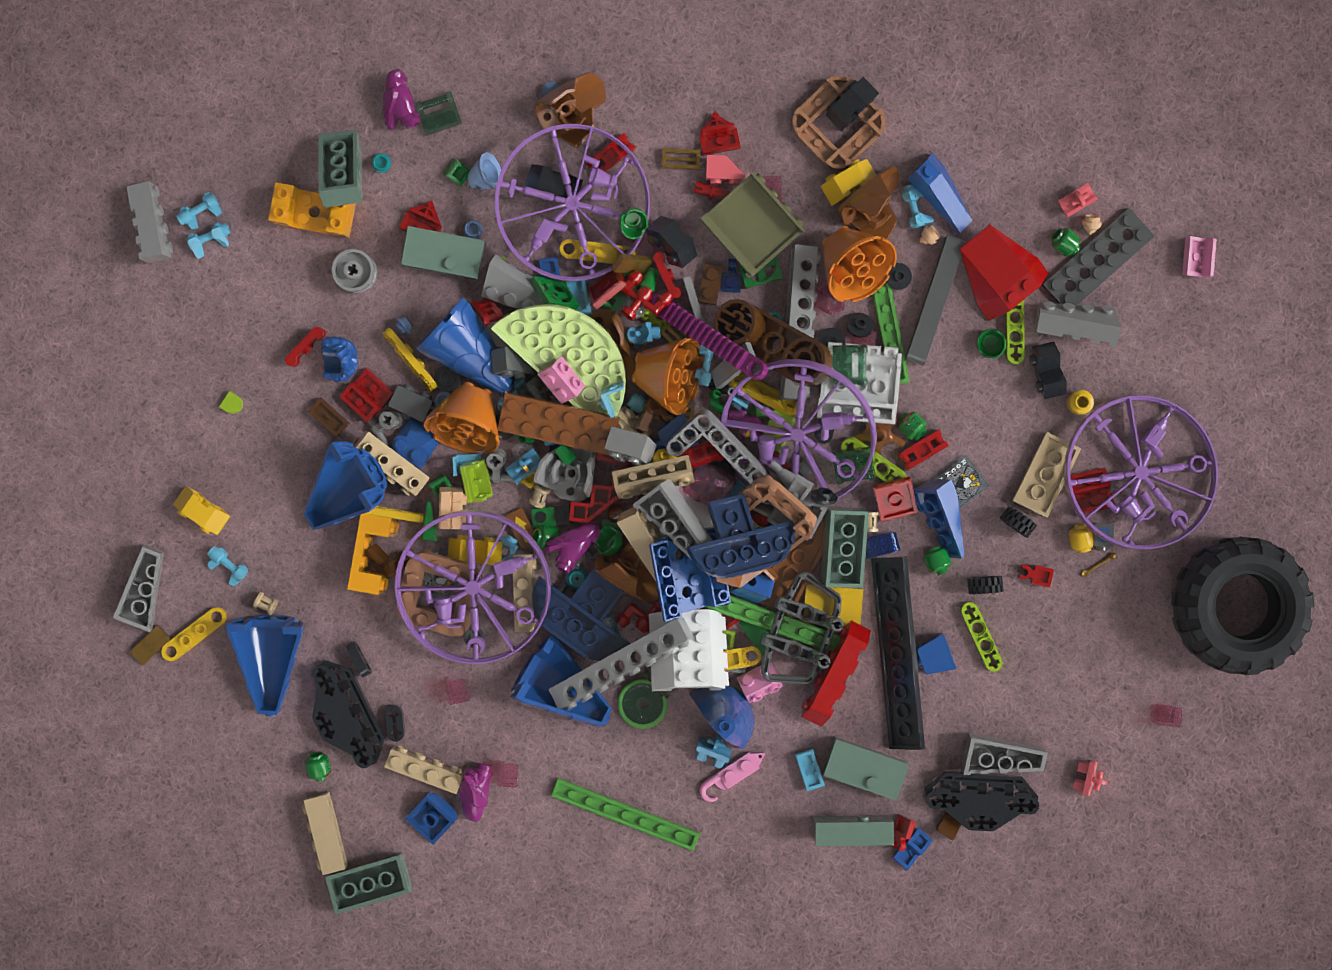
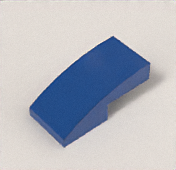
(914, 848)

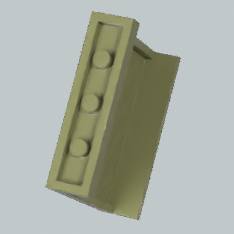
(753, 224)

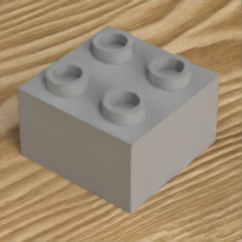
(630, 446)

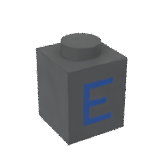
(1106, 528)

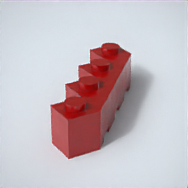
(601, 498)
(831, 682)

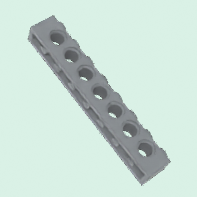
(811, 256)
(563, 694)

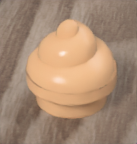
(1091, 223)
(929, 235)

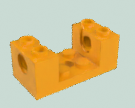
(292, 209)
(362, 579)

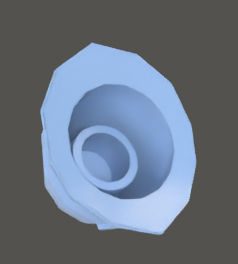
(484, 173)

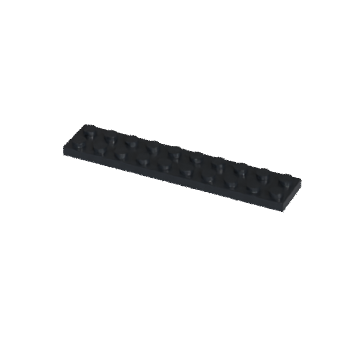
(898, 653)

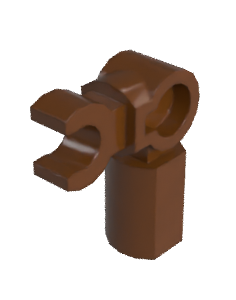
(650, 407)
(382, 559)

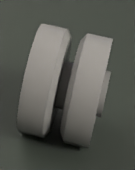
(343, 271)

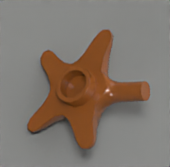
(884, 436)

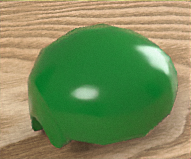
(633, 223)
(991, 343)
(609, 541)

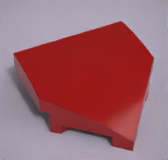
(719, 136)
(422, 217)

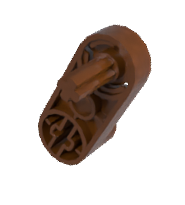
(764, 332)

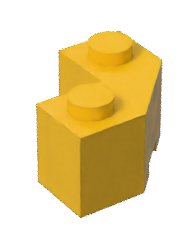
(847, 182)
(201, 511)
(458, 549)

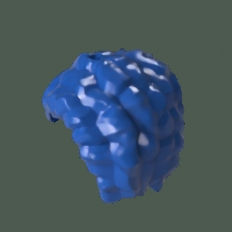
(339, 358)

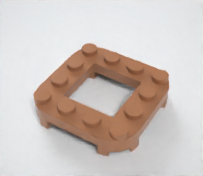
(814, 139)
(771, 490)
(414, 576)

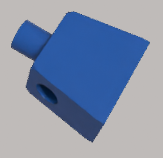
(669, 429)
(755, 590)
(935, 655)

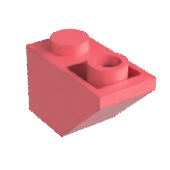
(722, 169)

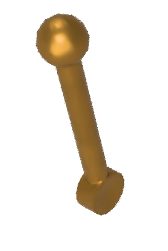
(1085, 573)

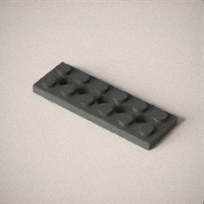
(1111, 261)

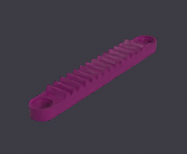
(711, 339)

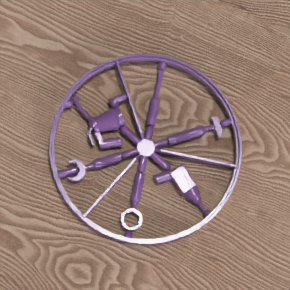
(597, 178)
(830, 421)
(1129, 504)
(473, 587)

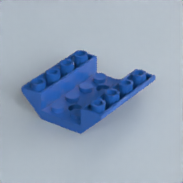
(675, 574)

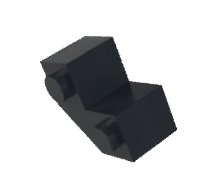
(852, 103)
(550, 181)
(678, 248)
(1047, 367)

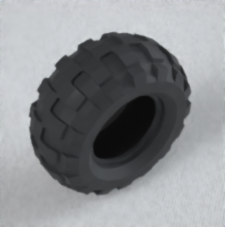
(1287, 613)

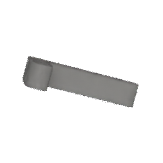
(718, 442)

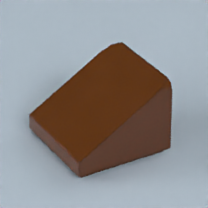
(948, 826)

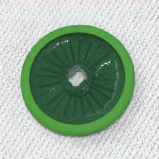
(633, 712)

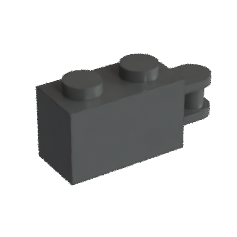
(510, 364)
(412, 403)

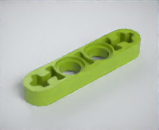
(1018, 327)
(877, 458)
(979, 637)

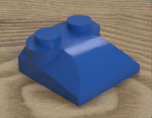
(414, 443)
(432, 817)

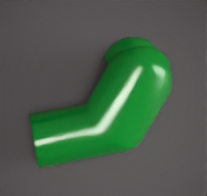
(715, 401)

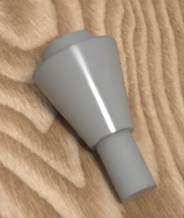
(784, 475)

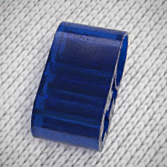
(882, 545)

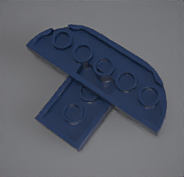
(740, 546)
(580, 618)

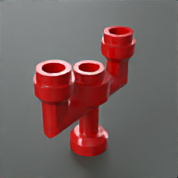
(642, 297)
(643, 622)

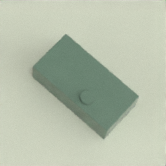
(340, 168)
(443, 253)
(844, 547)
(865, 768)
(853, 830)
(369, 884)

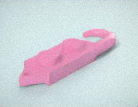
(732, 774)

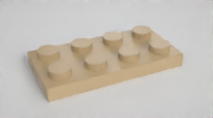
(1045, 475)

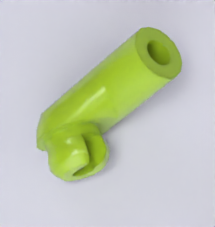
(655, 321)

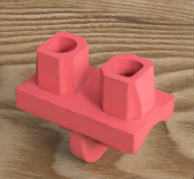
(1077, 200)
(1086, 785)

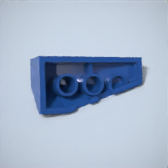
(939, 190)
(941, 506)

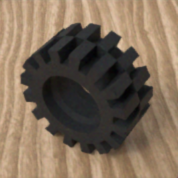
(1018, 521)
(985, 585)

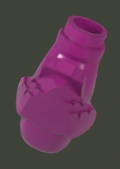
(398, 102)
(573, 545)
(475, 791)

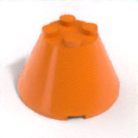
(856, 263)
(669, 373)
(465, 420)

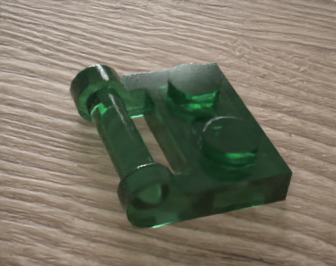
(441, 119)
(843, 362)
(860, 458)

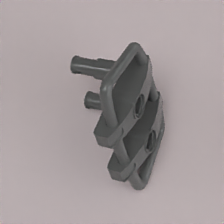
(801, 651)

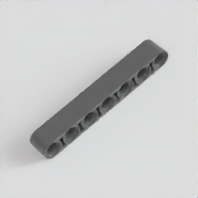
(935, 300)

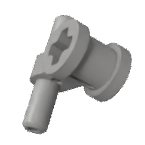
(386, 421)
(497, 474)

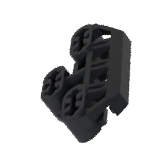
(342, 714)
(979, 802)

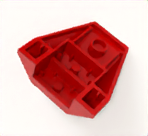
(1000, 271)

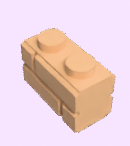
(450, 501)

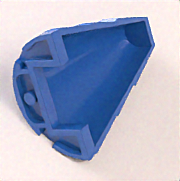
(465, 348)
(345, 486)
(266, 655)
(548, 668)
(727, 713)

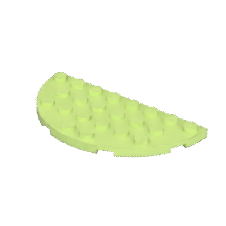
(555, 331)

